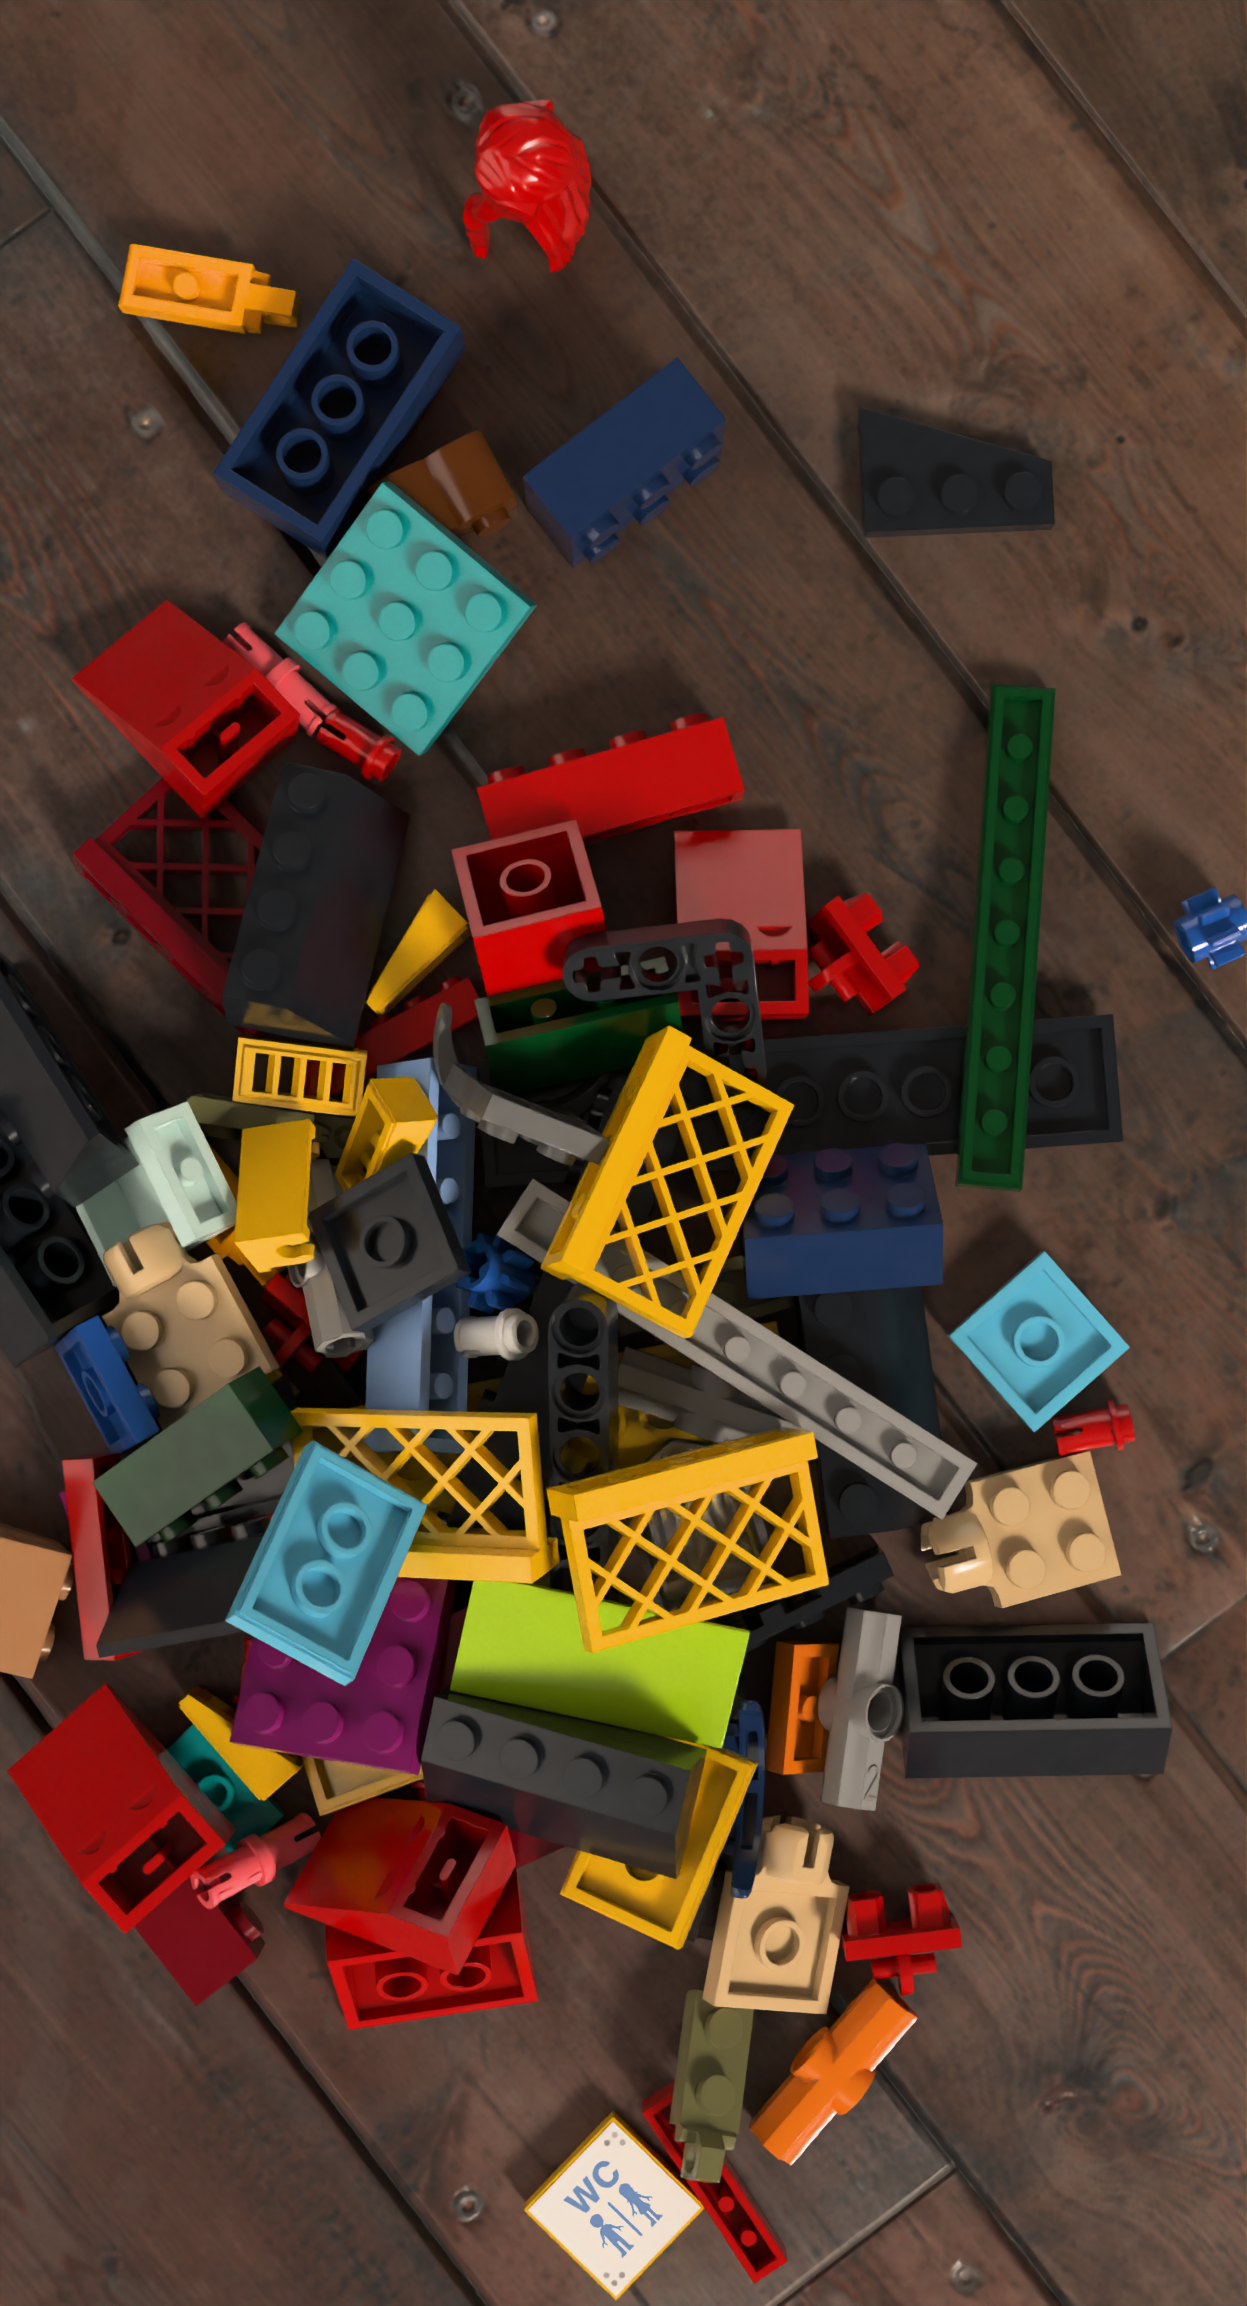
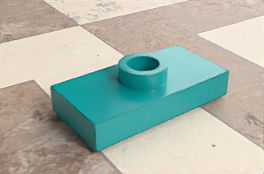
(224, 1787)

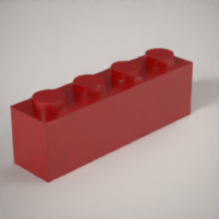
(619, 788)

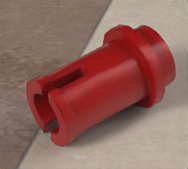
(362, 746)
(1096, 1428)

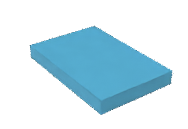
(327, 1563)

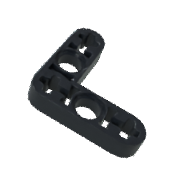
(694, 970)

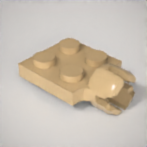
(181, 1321)
(1025, 1533)
(785, 1937)

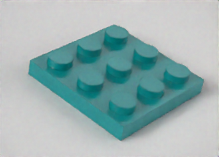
(405, 618)

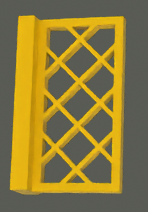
(604, 1187)
(667, 1484)
(442, 1550)

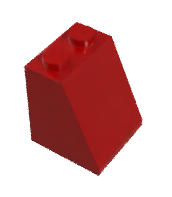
(527, 903)

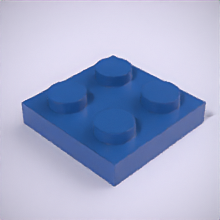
(97, 1368)

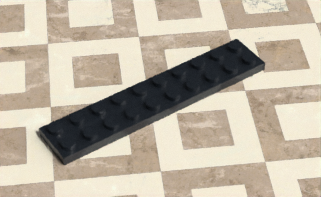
(870, 1094)

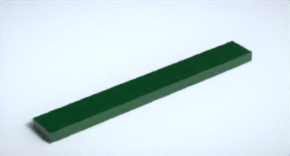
(1005, 938)

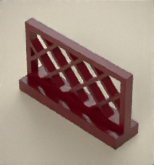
(148, 909)

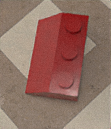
(389, 1987)

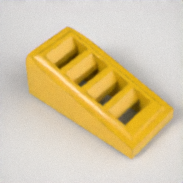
(426, 944)
(301, 1052)
(388, 1126)
(258, 1768)

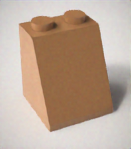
(32, 1580)

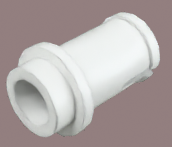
(508, 1334)

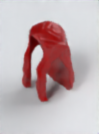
(532, 175)

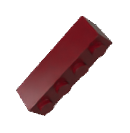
(202, 1944)

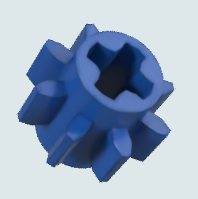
(1212, 928)
(498, 1275)

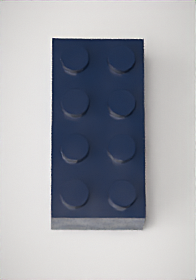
(340, 408)

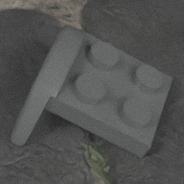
(548, 1124)

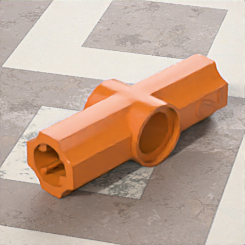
(832, 2071)

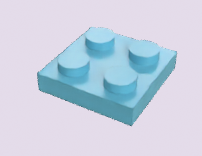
(1038, 1341)

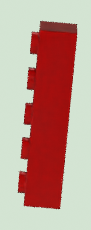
(405, 1034)
(98, 1547)
(726, 2202)

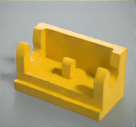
(275, 1194)

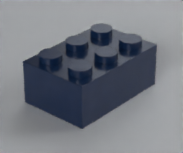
(626, 464)
(843, 1223)

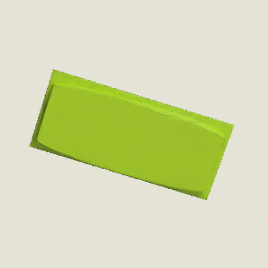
(529, 1651)

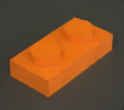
(795, 1733)

